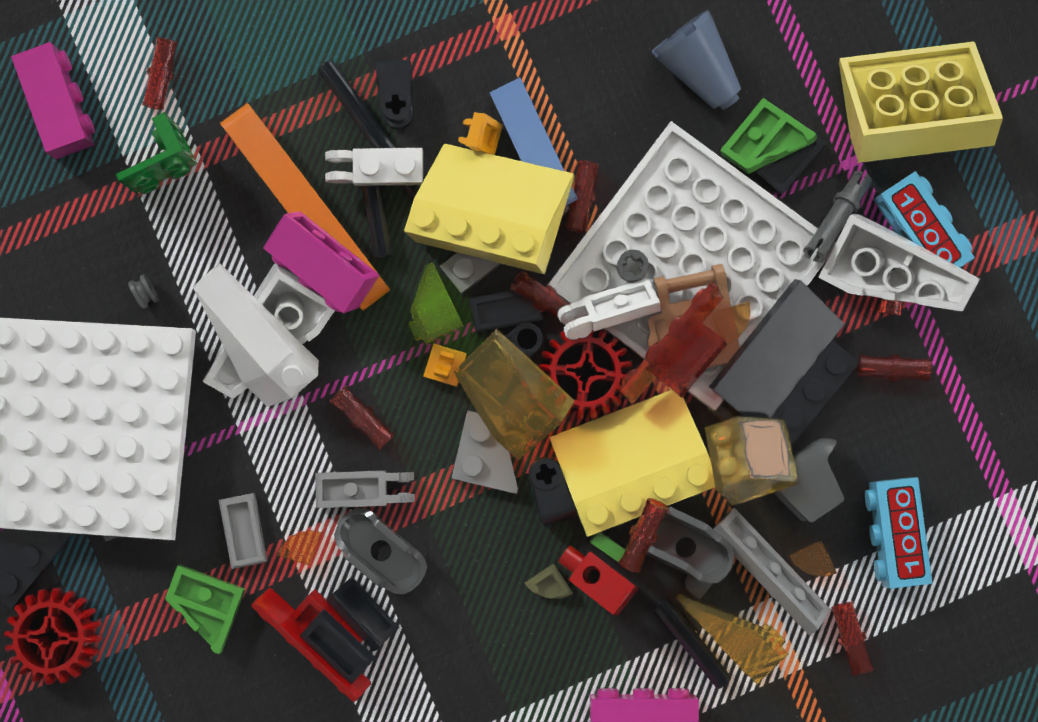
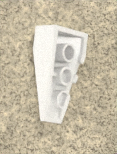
(293, 305)

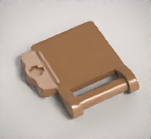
(659, 323)

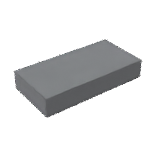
(243, 530)

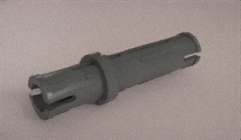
(844, 204)

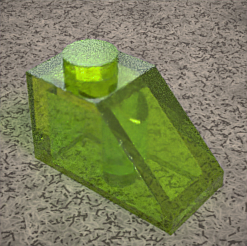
(433, 310)

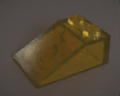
(512, 394)
(750, 645)

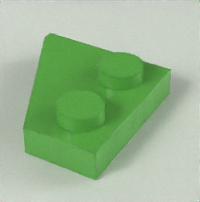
(765, 138)
(205, 603)

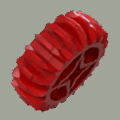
(615, 376)
(50, 651)

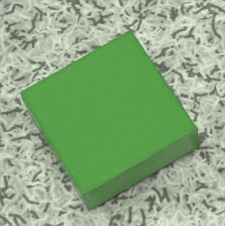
(607, 546)

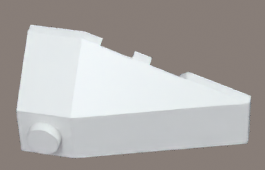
(889, 266)
(258, 345)

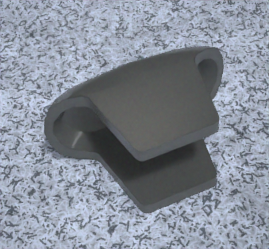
(817, 485)
(358, 533)
(712, 555)

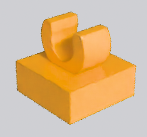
(483, 133)
(443, 363)

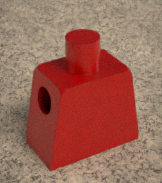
(612, 588)

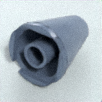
(701, 61)

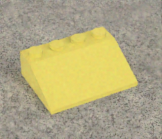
(919, 102)
(490, 208)
(633, 457)

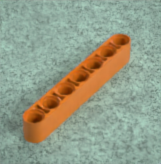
(289, 183)

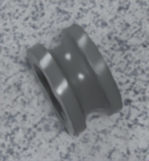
(635, 256)
(143, 291)

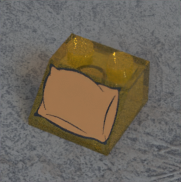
(750, 458)

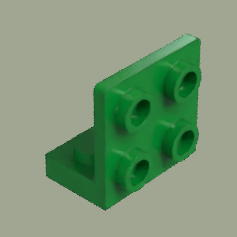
(172, 162)

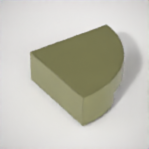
(549, 584)

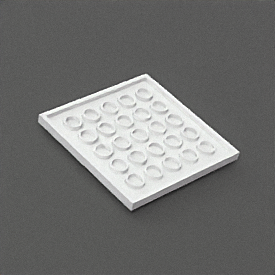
(686, 215)
(93, 426)

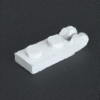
(378, 166)
(609, 308)

